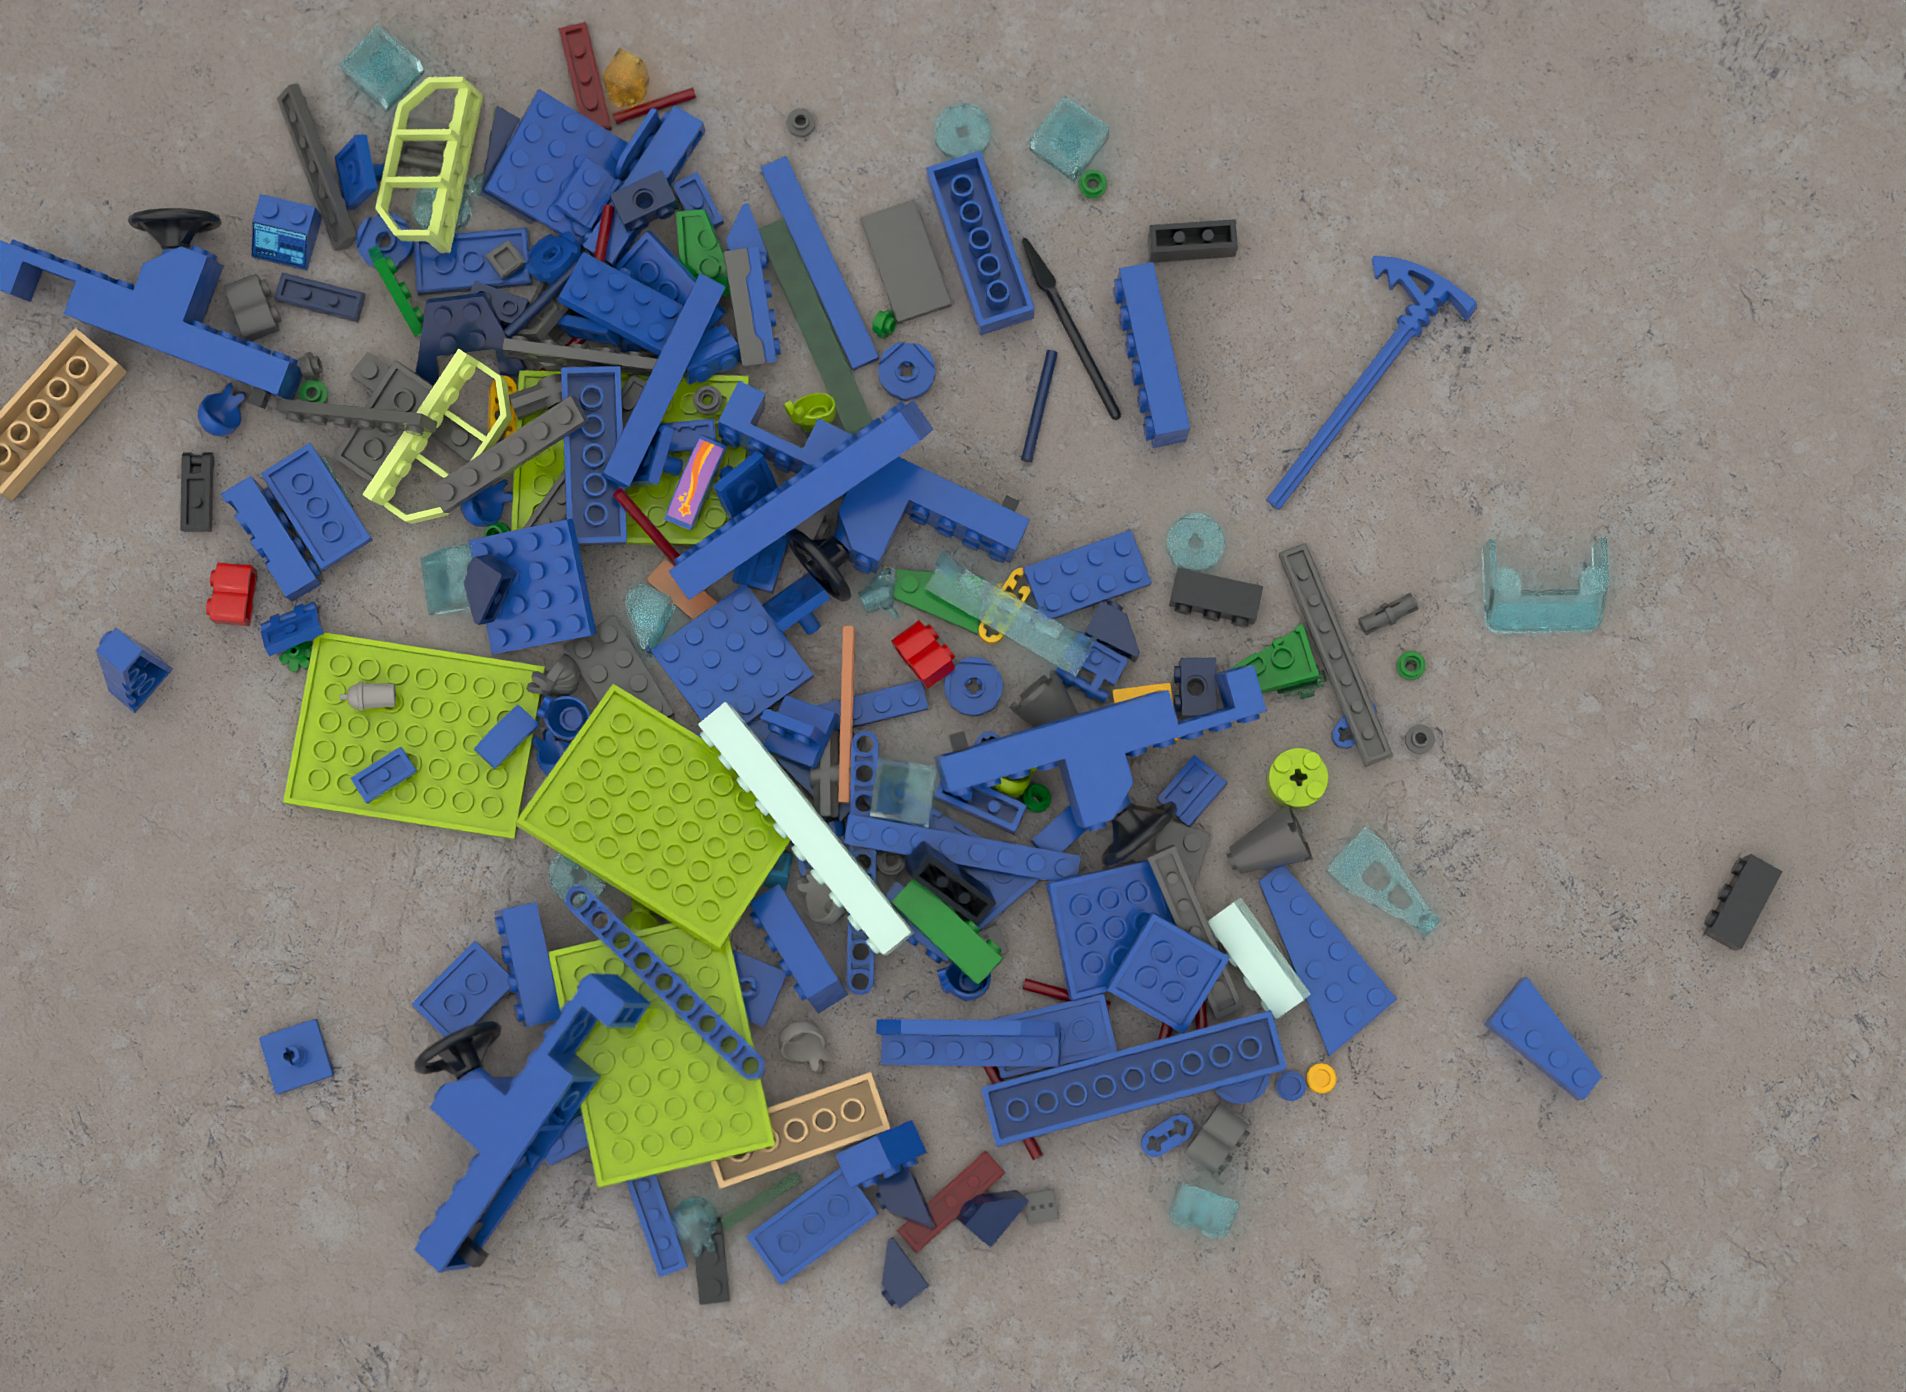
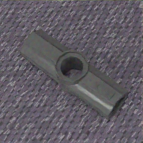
(538, 397)
(826, 781)

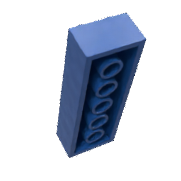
(980, 243)
(1152, 355)
(588, 494)

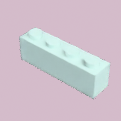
(1258, 958)

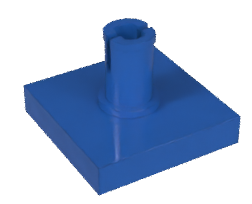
(357, 172)
(657, 460)
(744, 484)
(796, 604)
(759, 987)
(296, 1056)

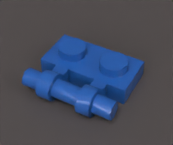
(291, 628)
(1102, 663)

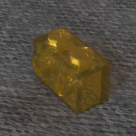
(626, 79)

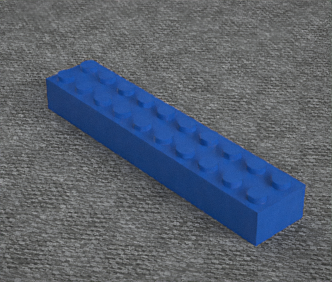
(806, 495)
(1134, 1078)

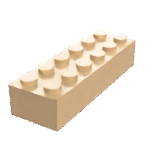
(52, 408)
(810, 1128)

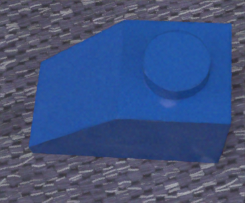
(745, 232)

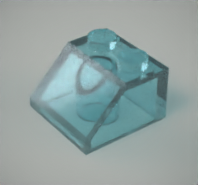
(444, 578)
(649, 615)
(903, 792)
(1203, 1210)

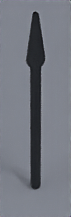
(1047, 283)

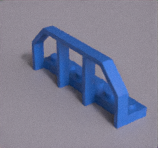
(999, 1047)

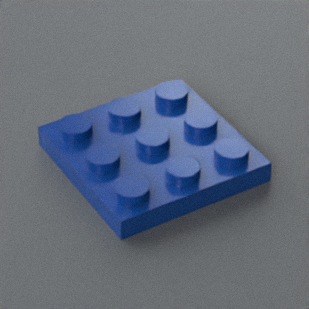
(1168, 972)

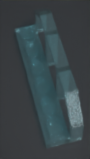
(1010, 615)

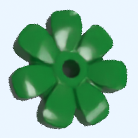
(297, 656)

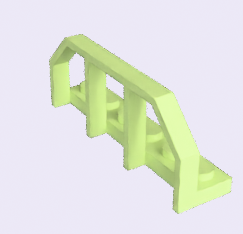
(455, 163)
(435, 406)

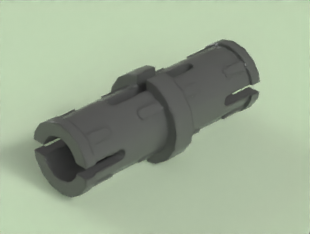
(1388, 614)

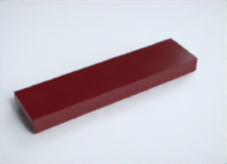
(584, 74)
(948, 1202)

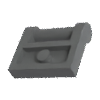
(428, 146)

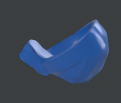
(220, 412)
(487, 506)
(564, 715)
(549, 751)
(960, 985)

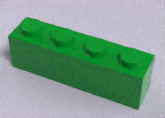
(948, 931)

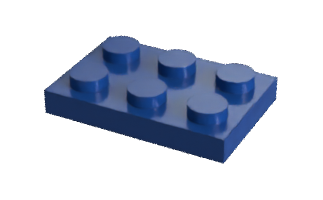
(463, 991)

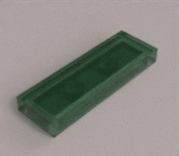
(761, 1201)

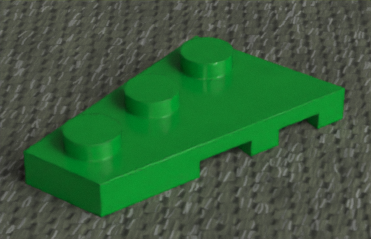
(700, 246)
(398, 291)
(912, 592)
(1284, 662)

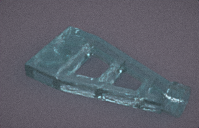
(1357, 857)

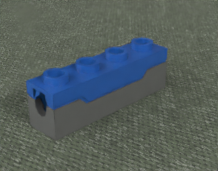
(750, 306)

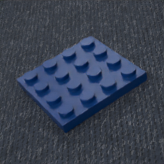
(545, 157)
(549, 592)
(733, 658)
(1099, 921)

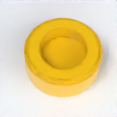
(1321, 1078)

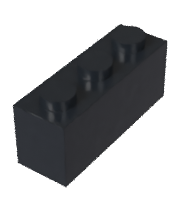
(1192, 240)
(1215, 597)
(950, 882)
(1741, 901)

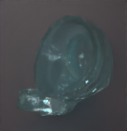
(696, 1222)

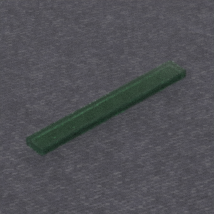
(815, 326)

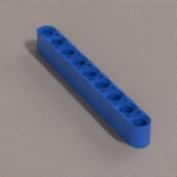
(860, 788)
(659, 969)

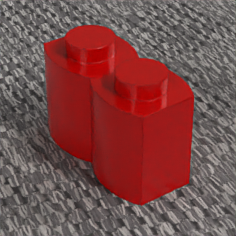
(232, 594)
(924, 654)

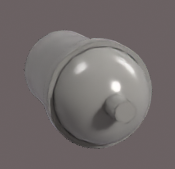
(370, 695)

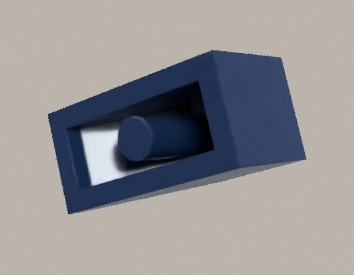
(487, 587)
(1113, 630)
(904, 1199)
(991, 1214)
(900, 1276)

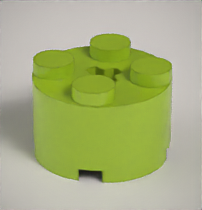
(1307, 765)

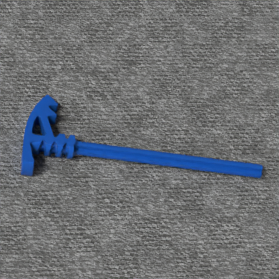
(1408, 326)

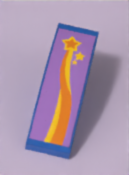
(696, 482)

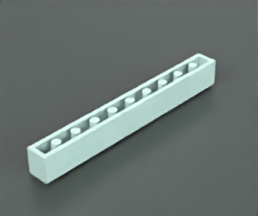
(806, 829)

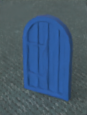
(636, 145)

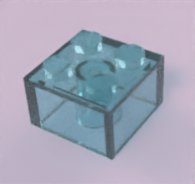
(382, 68)
(1069, 138)

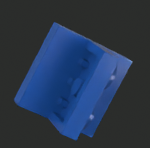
(799, 731)

